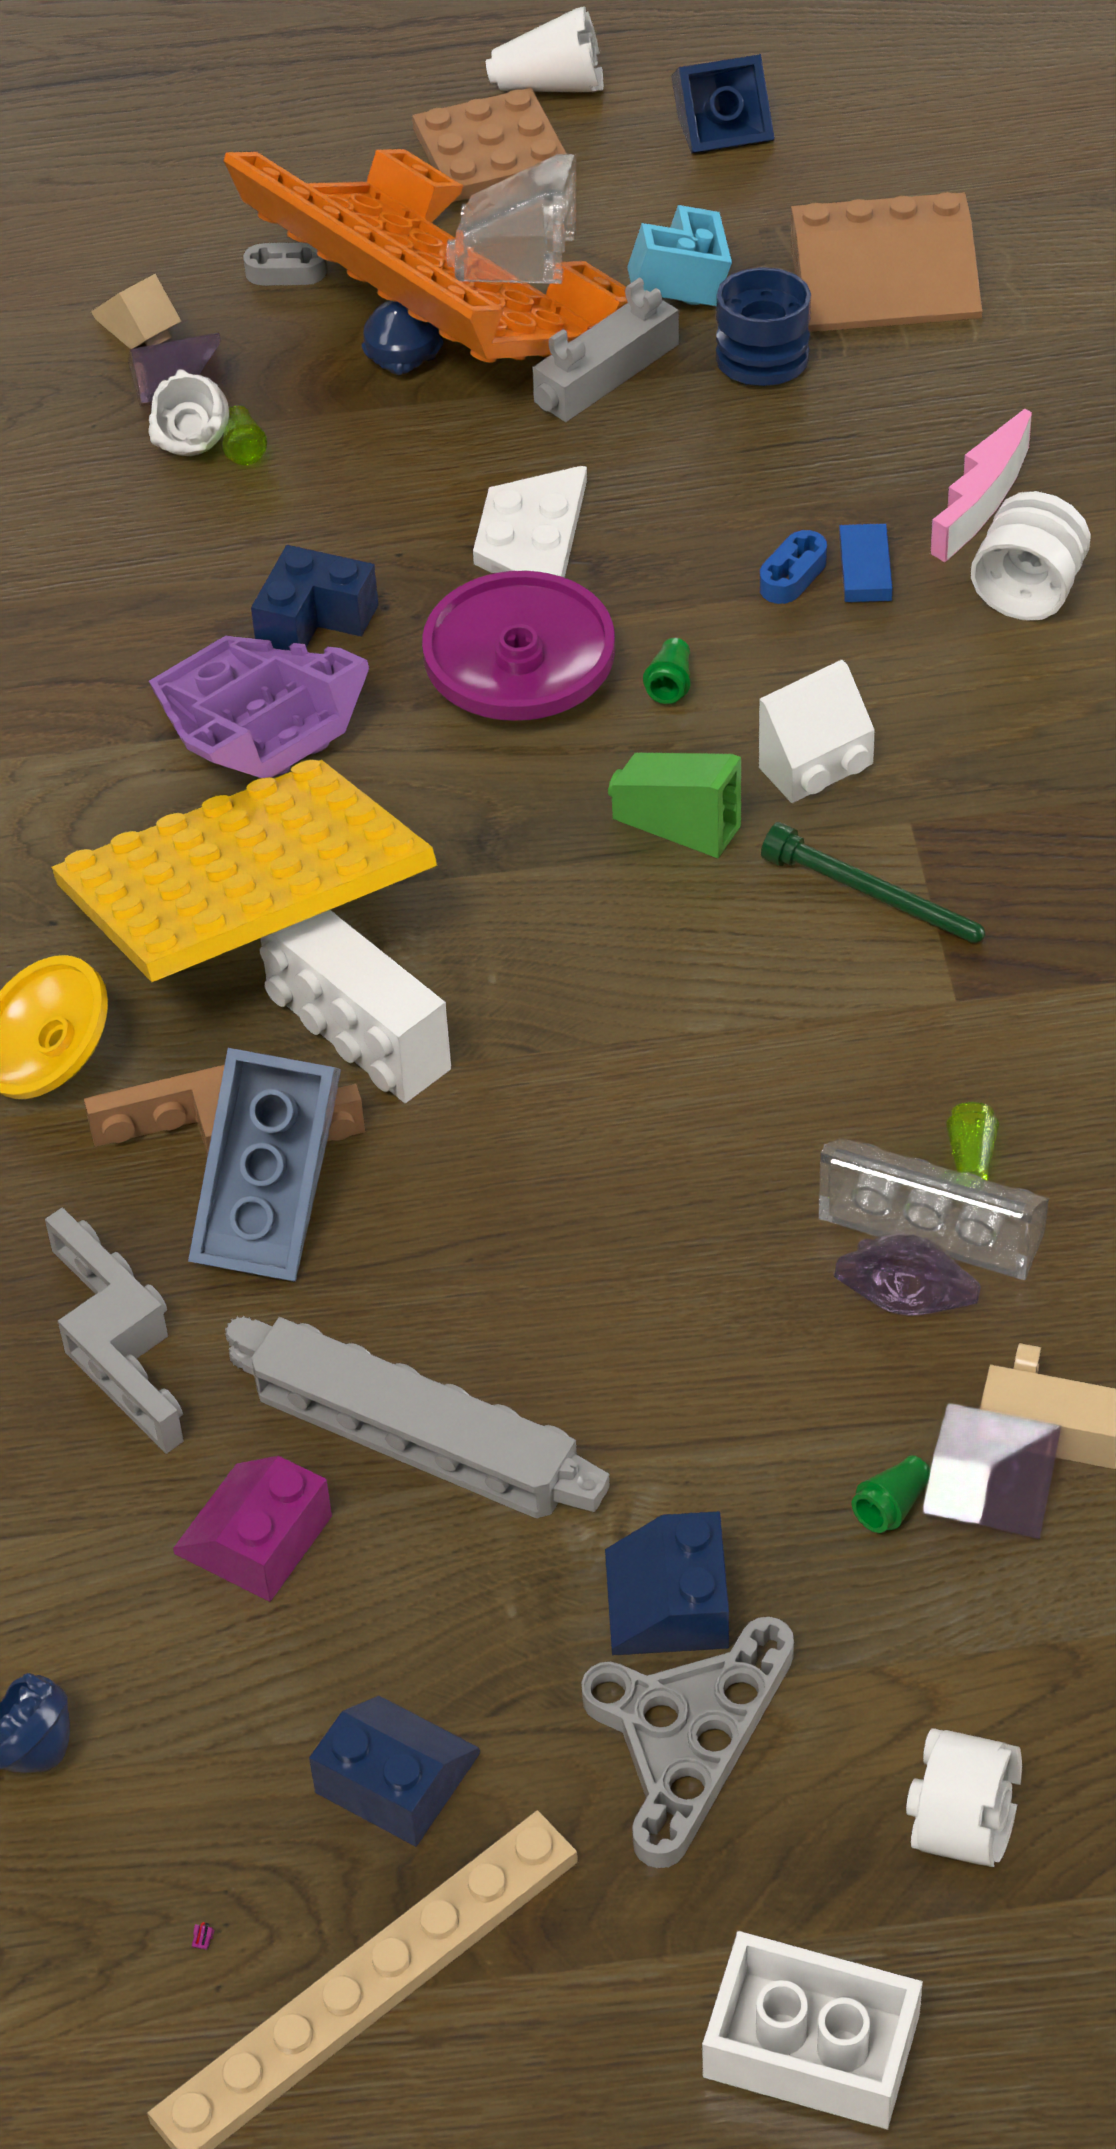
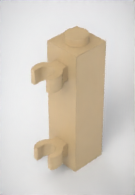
(1081, 1408)

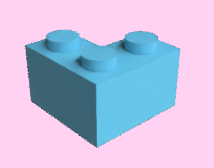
(684, 259)

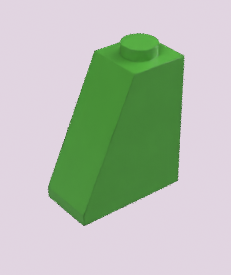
(681, 797)

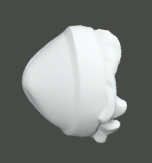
(187, 414)

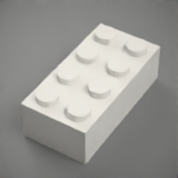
(359, 1002)

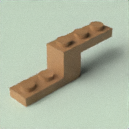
(189, 1100)

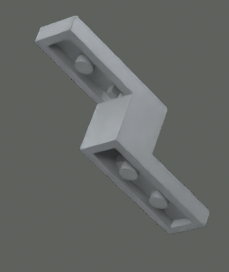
(115, 1329)

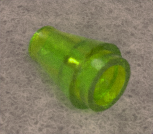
(243, 438)
(972, 1137)

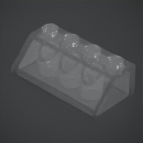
(957, 1210)

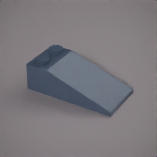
(263, 1163)

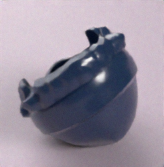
(398, 339)
(33, 1725)

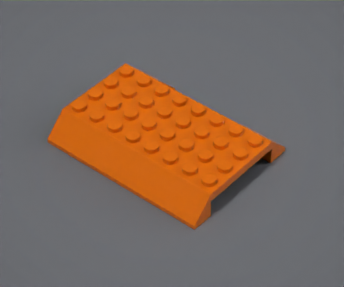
(388, 239)

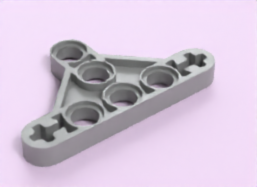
(673, 1751)

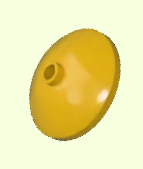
(49, 1024)

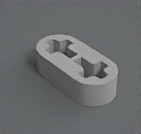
(283, 264)

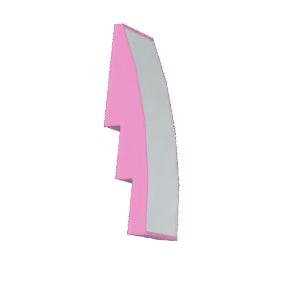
(986, 480)

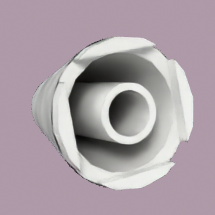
(550, 57)

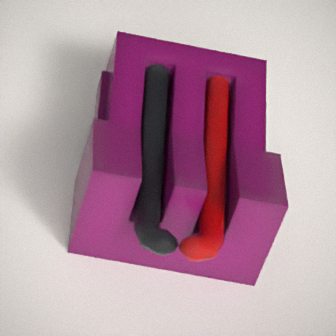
(202, 1936)

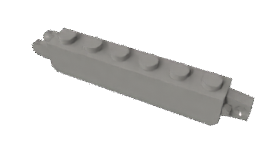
(415, 1418)

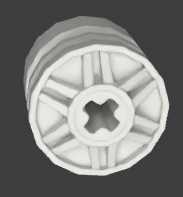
(1030, 556)

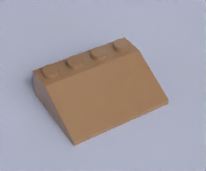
(887, 261)

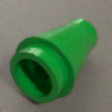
(669, 673)
(888, 1496)

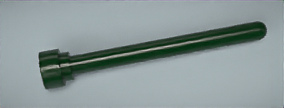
(785, 846)

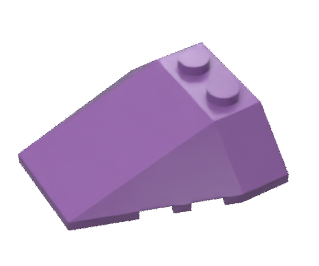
(259, 703)

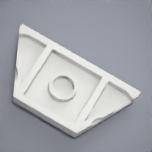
(531, 523)

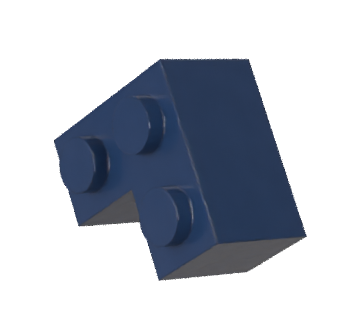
(312, 592)

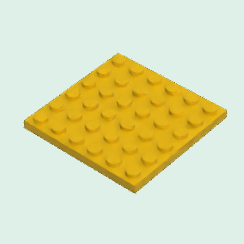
(240, 868)

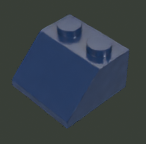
(669, 1586)
(390, 1767)

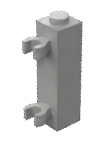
(606, 353)

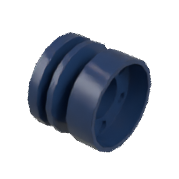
(763, 326)

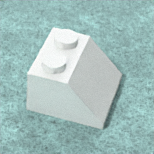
(814, 732)

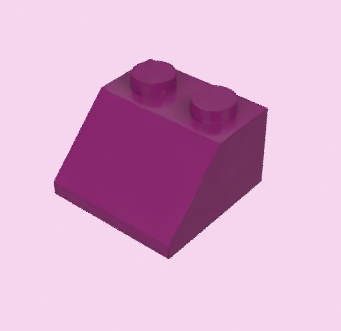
(258, 1524)

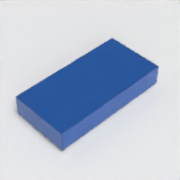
(865, 563)

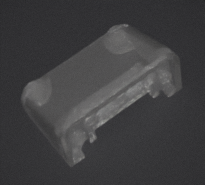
(518, 226)

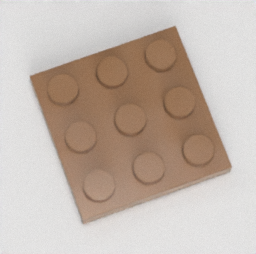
(487, 139)

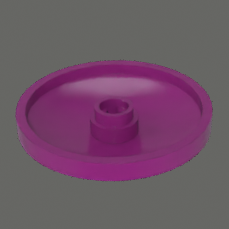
(518, 645)

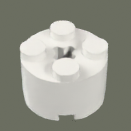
(965, 1797)

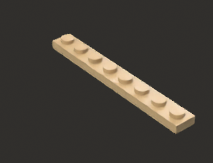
(363, 1987)

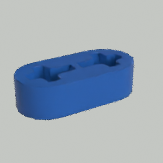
(801, 571)

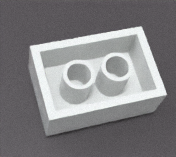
(812, 2029)

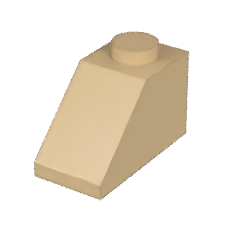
(139, 314)

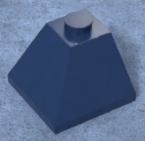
(723, 103)

